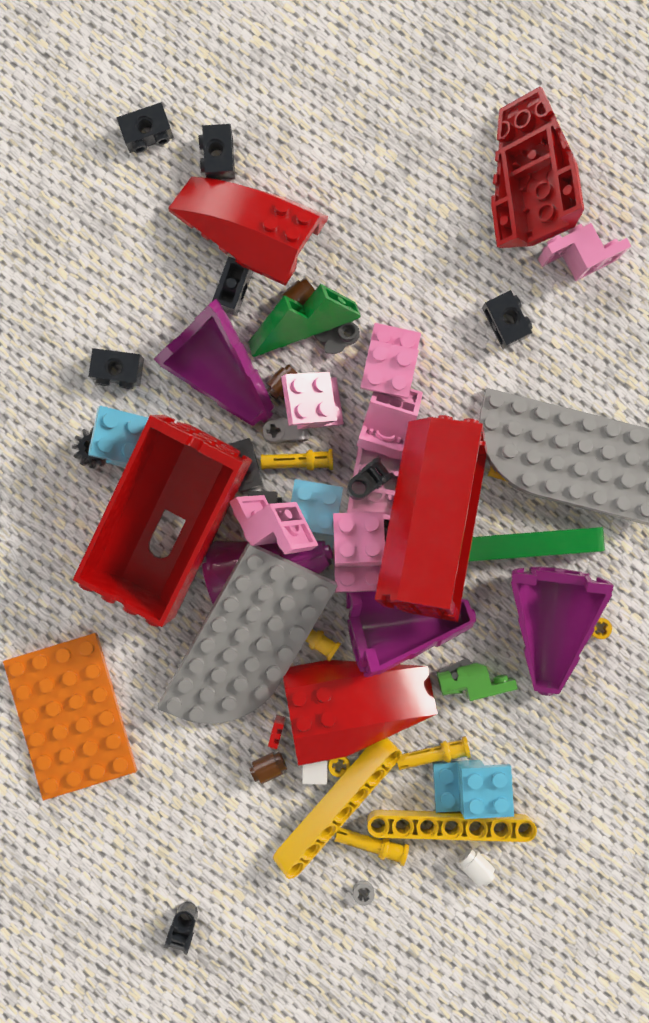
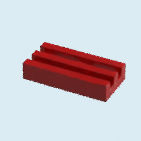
(276, 731)

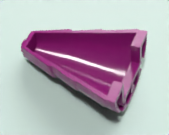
(218, 366)
(224, 555)
(556, 620)
(388, 636)

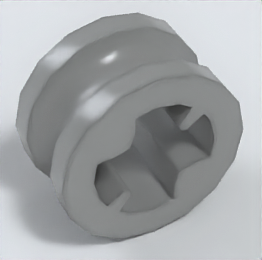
(363, 901)

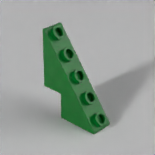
(293, 321)

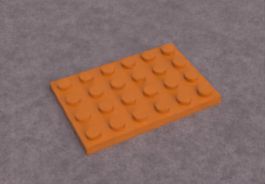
(70, 716)

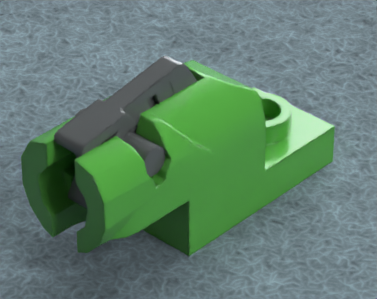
(473, 679)

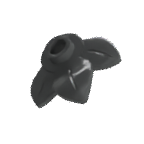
(335, 339)

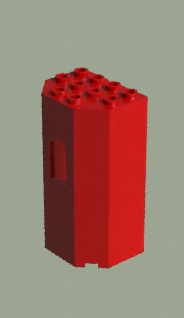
(172, 471)
(433, 517)

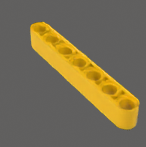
(336, 807)
(437, 830)

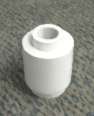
(476, 867)

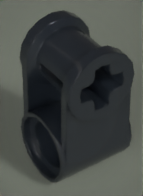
(370, 478)
(181, 930)

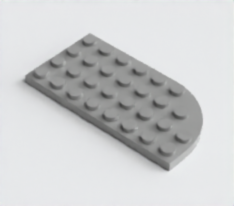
(568, 455)
(247, 639)

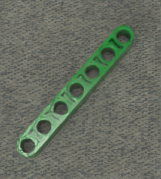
(537, 544)

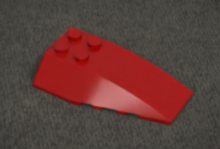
(535, 175)
(250, 224)
(342, 711)

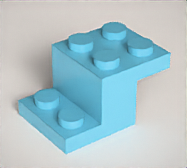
(115, 435)
(317, 505)
(473, 789)

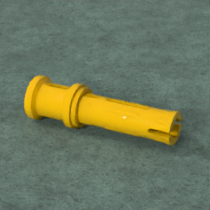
(310, 459)
(323, 644)
(443, 752)
(383, 848)

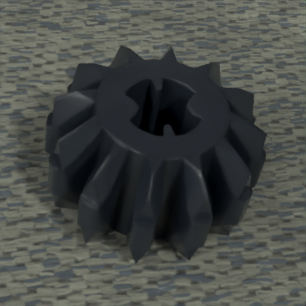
(83, 448)

